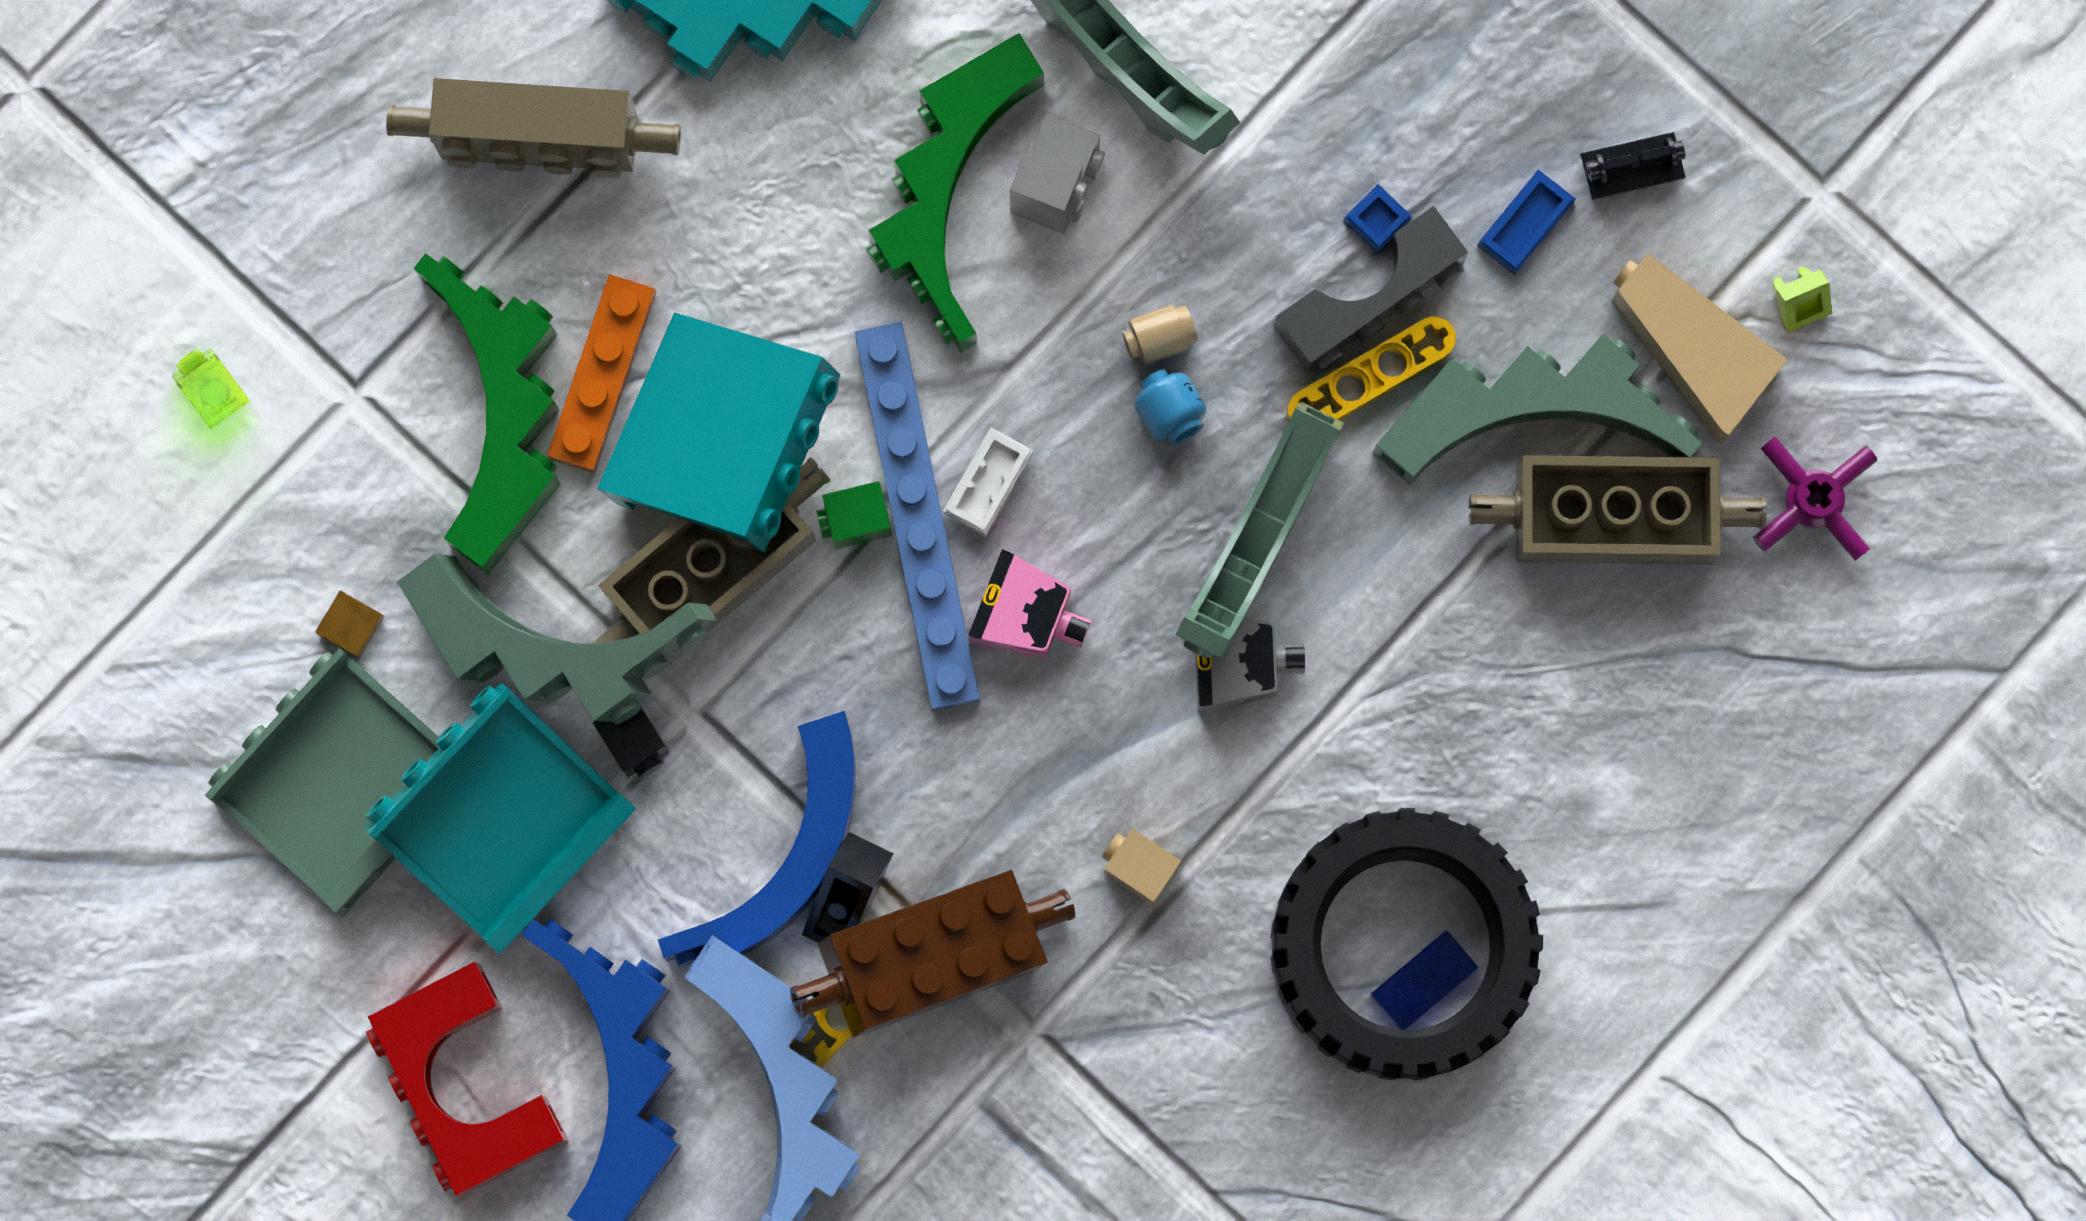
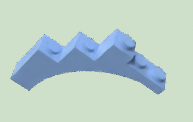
(798, 1086)

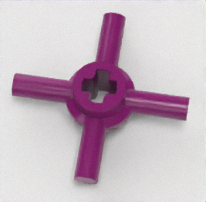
(1806, 483)

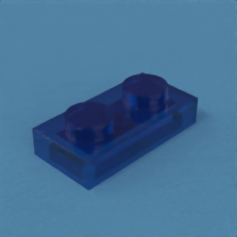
(1424, 980)

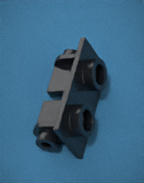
(1633, 165)

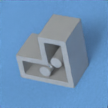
(1054, 173)

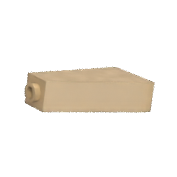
(1697, 344)

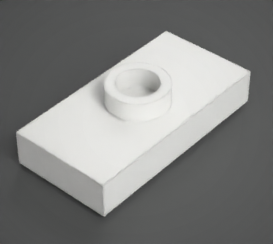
(988, 482)

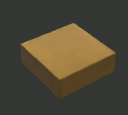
(349, 624)

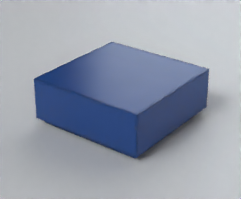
(1377, 218)

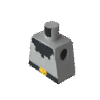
(1248, 668)

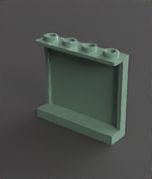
(319, 773)

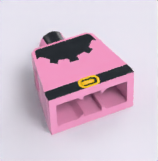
(1025, 611)

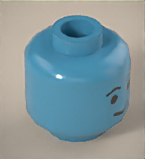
(1170, 407)

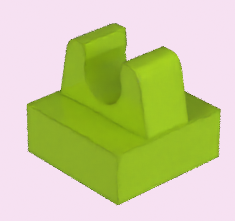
(1803, 299)

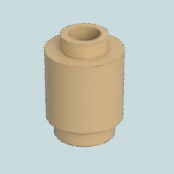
(1160, 334)

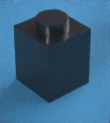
(634, 744)

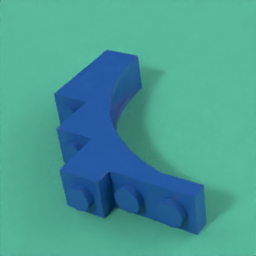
(622, 1004)

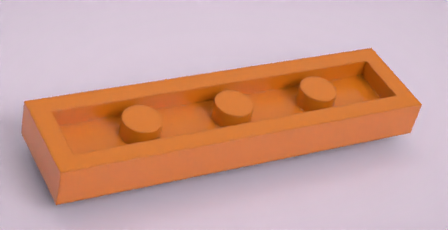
(601, 373)

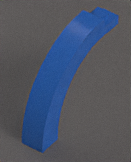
(797, 882)

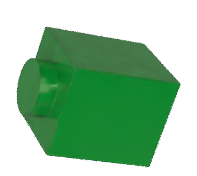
(854, 516)

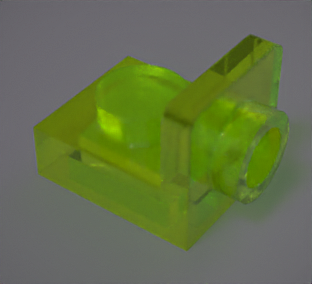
(209, 386)

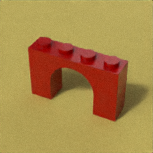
(410, 1038)

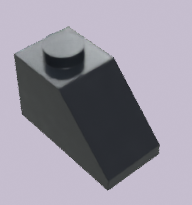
(847, 888)

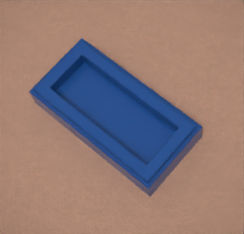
(1526, 222)

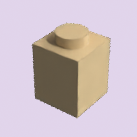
(1140, 865)

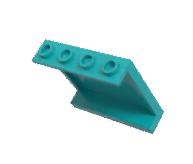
(720, 429)
(498, 816)

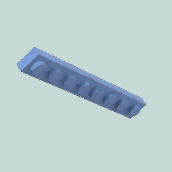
(917, 516)

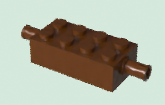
(932, 953)

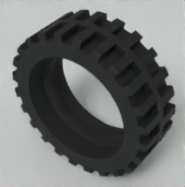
(1510, 924)

